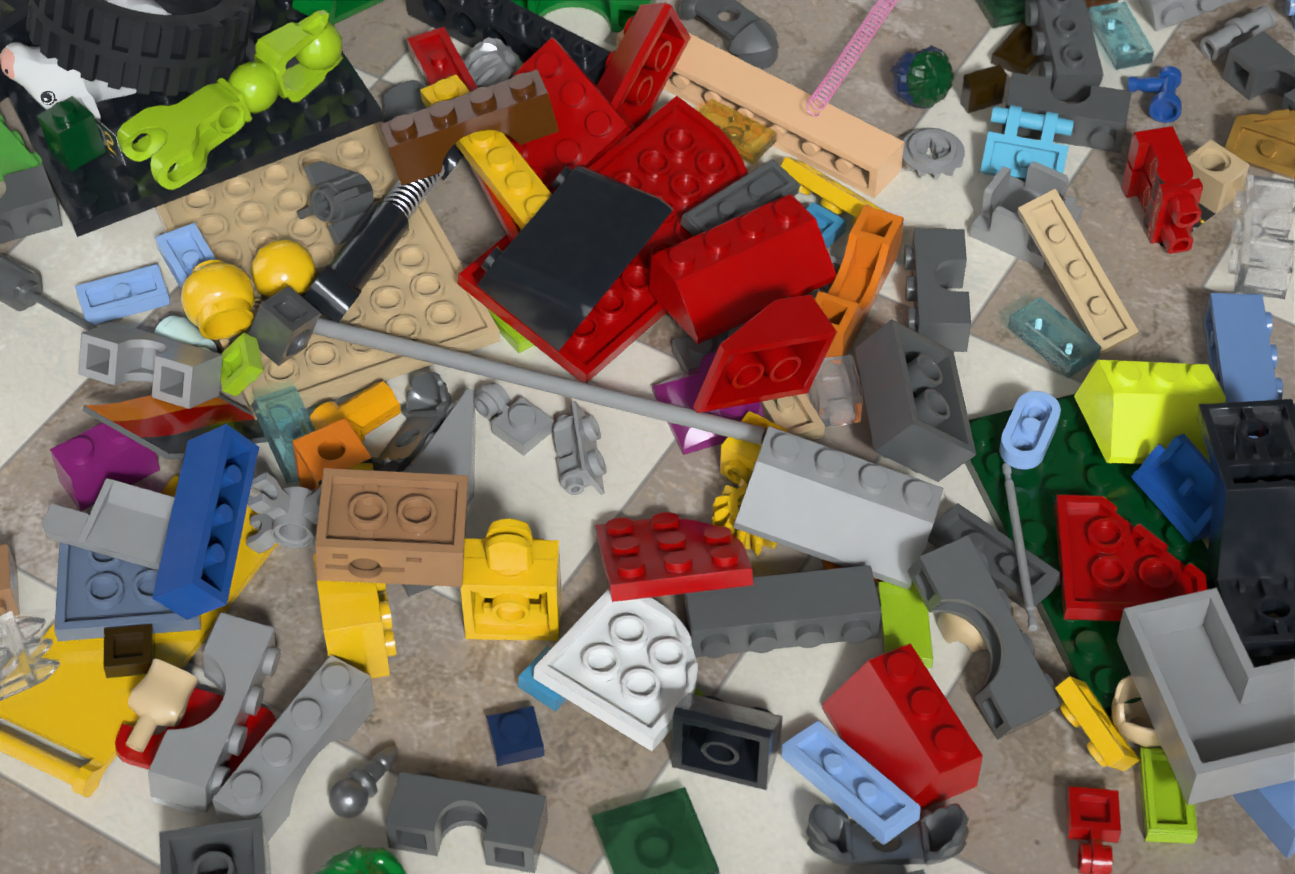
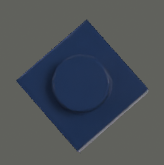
(515, 736)

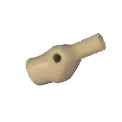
(159, 701)

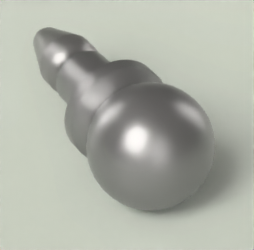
(350, 795)

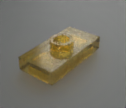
(746, 134)

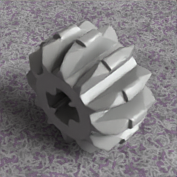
(491, 62)

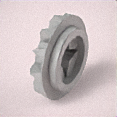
(943, 144)

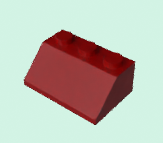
(643, 61)
(905, 727)

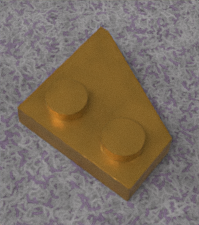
(1265, 141)

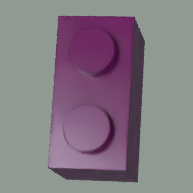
(97, 455)

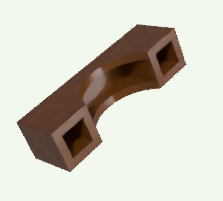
(425, 136)

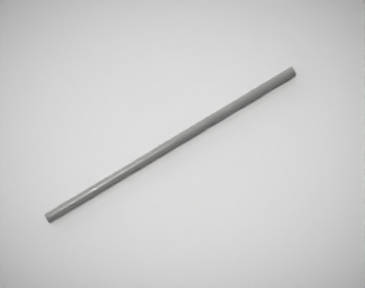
(541, 381)

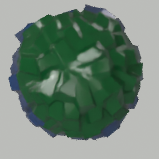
(922, 77)

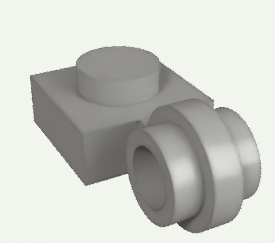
(519, 425)

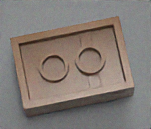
(391, 527)

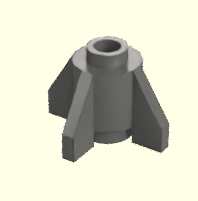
(340, 198)

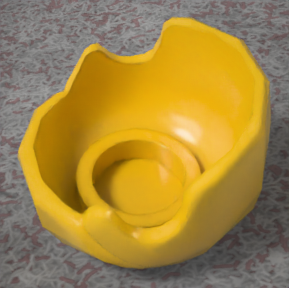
(282, 265)

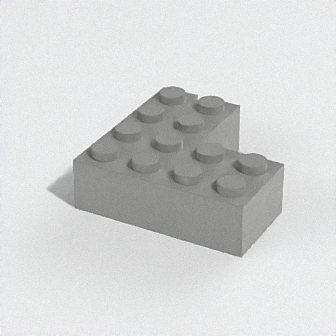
(1213, 711)

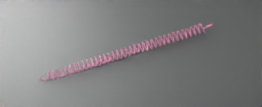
(854, 50)

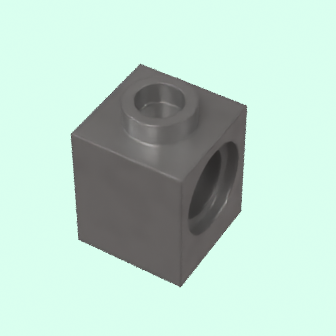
(284, 325)

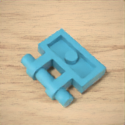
(1020, 152)

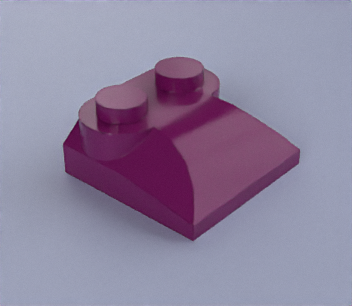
(683, 392)

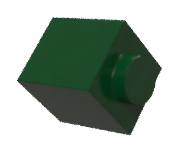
(71, 133)

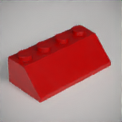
(741, 268)

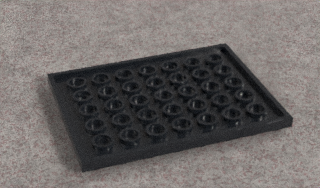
(111, 192)

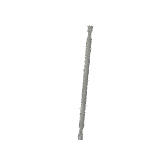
(1020, 548)

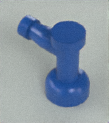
(1165, 105)

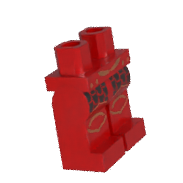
(1164, 185)

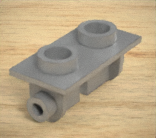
(578, 436)

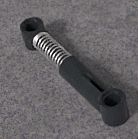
(371, 243)

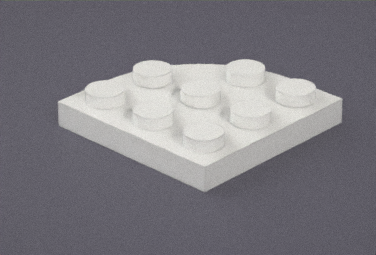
(624, 666)

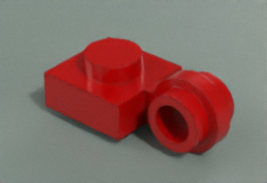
(1095, 818)

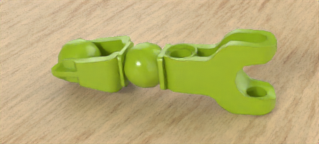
(217, 111)

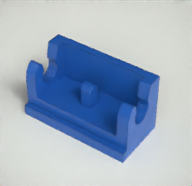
(1180, 486)

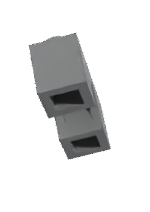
(177, 370)

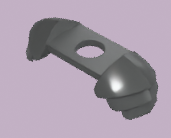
(751, 36)
(425, 412)
(930, 842)

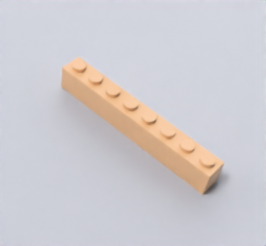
(830, 142)

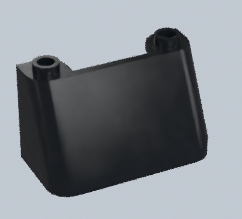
(572, 251)

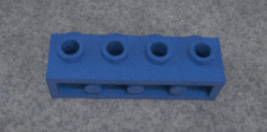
(206, 523)

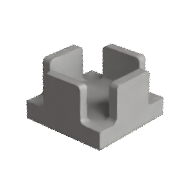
(999, 218)

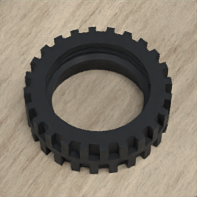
(141, 48)

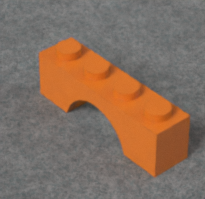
(864, 268)

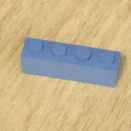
(1241, 348)

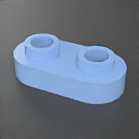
(1028, 433)

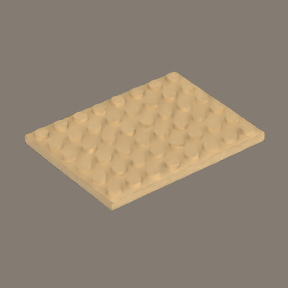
(407, 296)

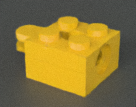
(511, 585)

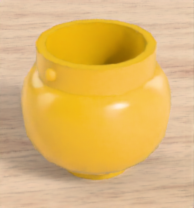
(218, 299)

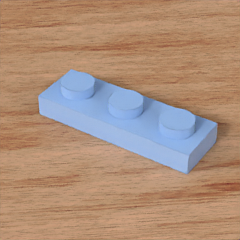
(851, 782)

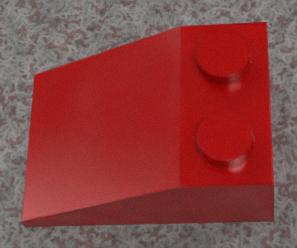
(769, 356)

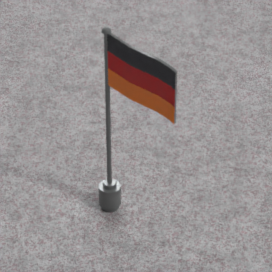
(146, 420)

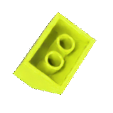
(1145, 405)

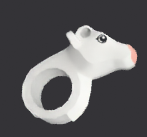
(51, 83)

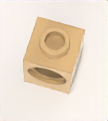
(1219, 173)

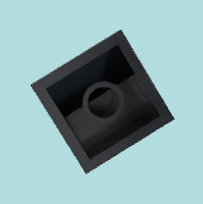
(725, 740)

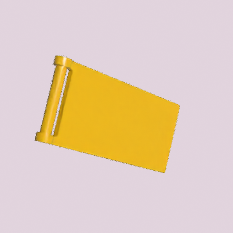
(85, 708)

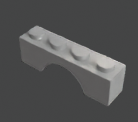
(324, 711)
(195, 759)

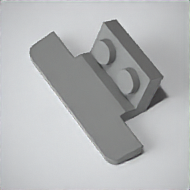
(122, 524)

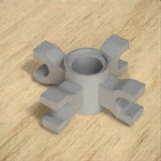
(284, 515)

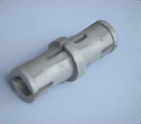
(1237, 31)

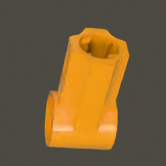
(363, 411)

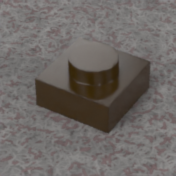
(983, 88)
(128, 650)

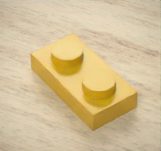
(1085, 710)

